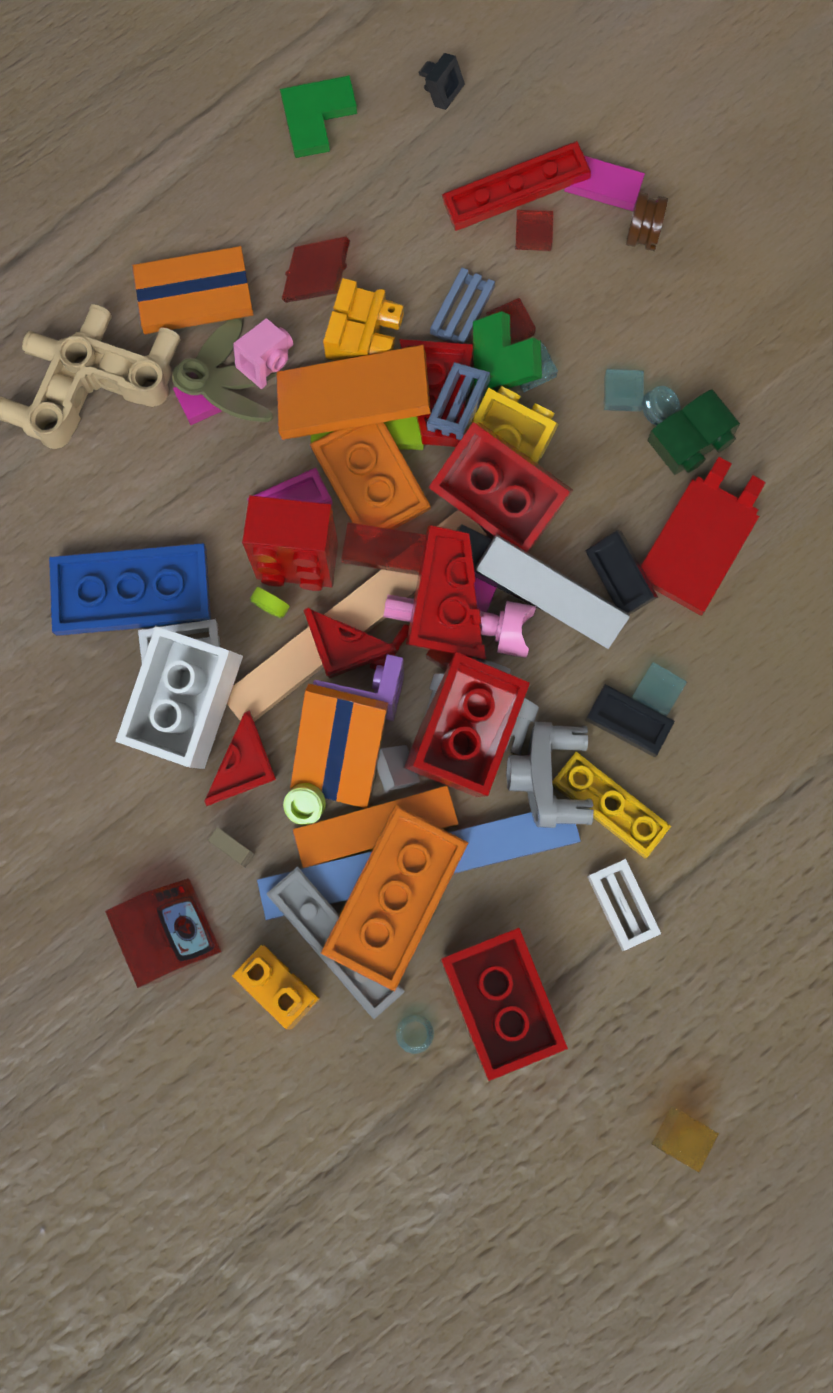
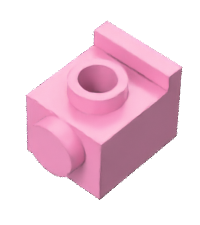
(262, 351)

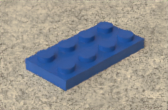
(129, 589)

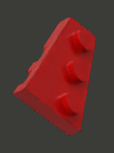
(439, 361)
(445, 597)

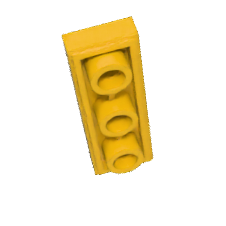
(630, 822)

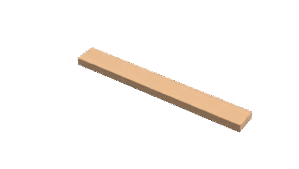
(300, 658)

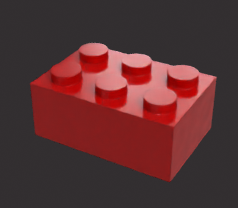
(500, 487)
(291, 542)
(503, 1004)

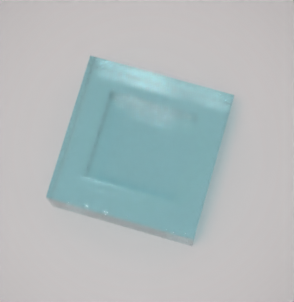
(623, 390)
(659, 689)

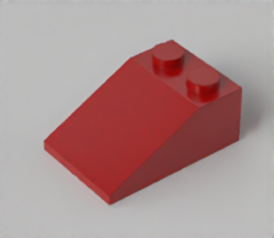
(467, 726)

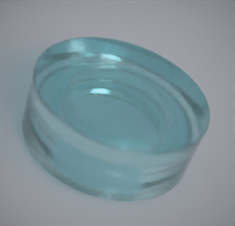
(660, 404)

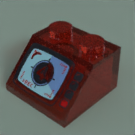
(163, 932)

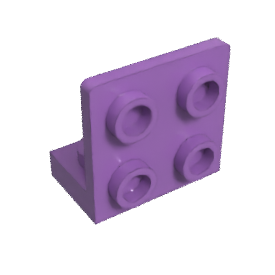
(386, 682)

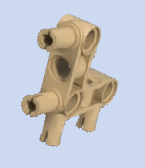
(104, 367)

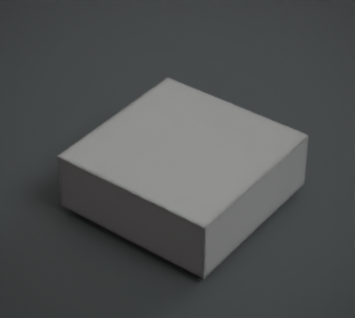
(392, 770)

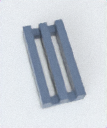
(474, 283)
(449, 426)

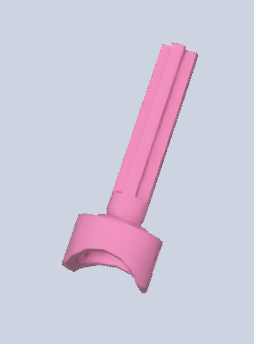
(506, 626)

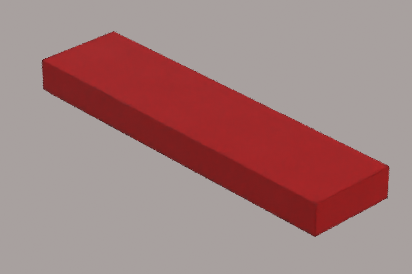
(516, 186)

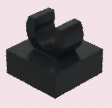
(442, 80)

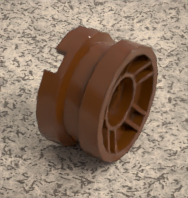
(646, 221)

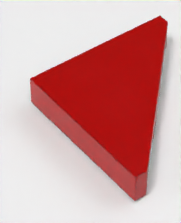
(342, 645)
(243, 765)

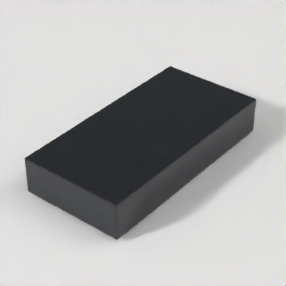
(621, 573)
(630, 720)

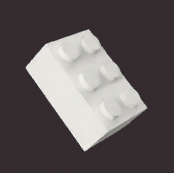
(179, 698)

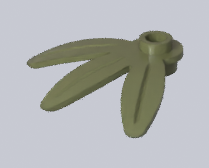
(205, 378)

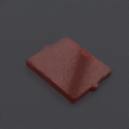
(316, 269)

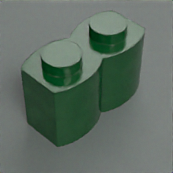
(694, 432)

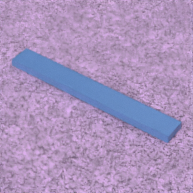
(486, 846)

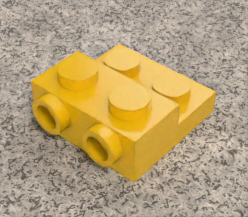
(521, 427)

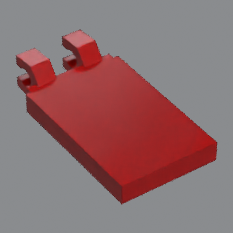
(702, 539)

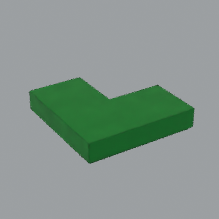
(308, 107)
(507, 363)

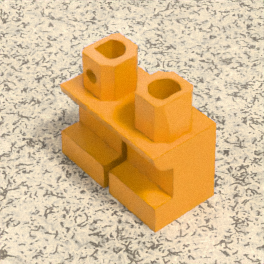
(357, 322)
(275, 987)

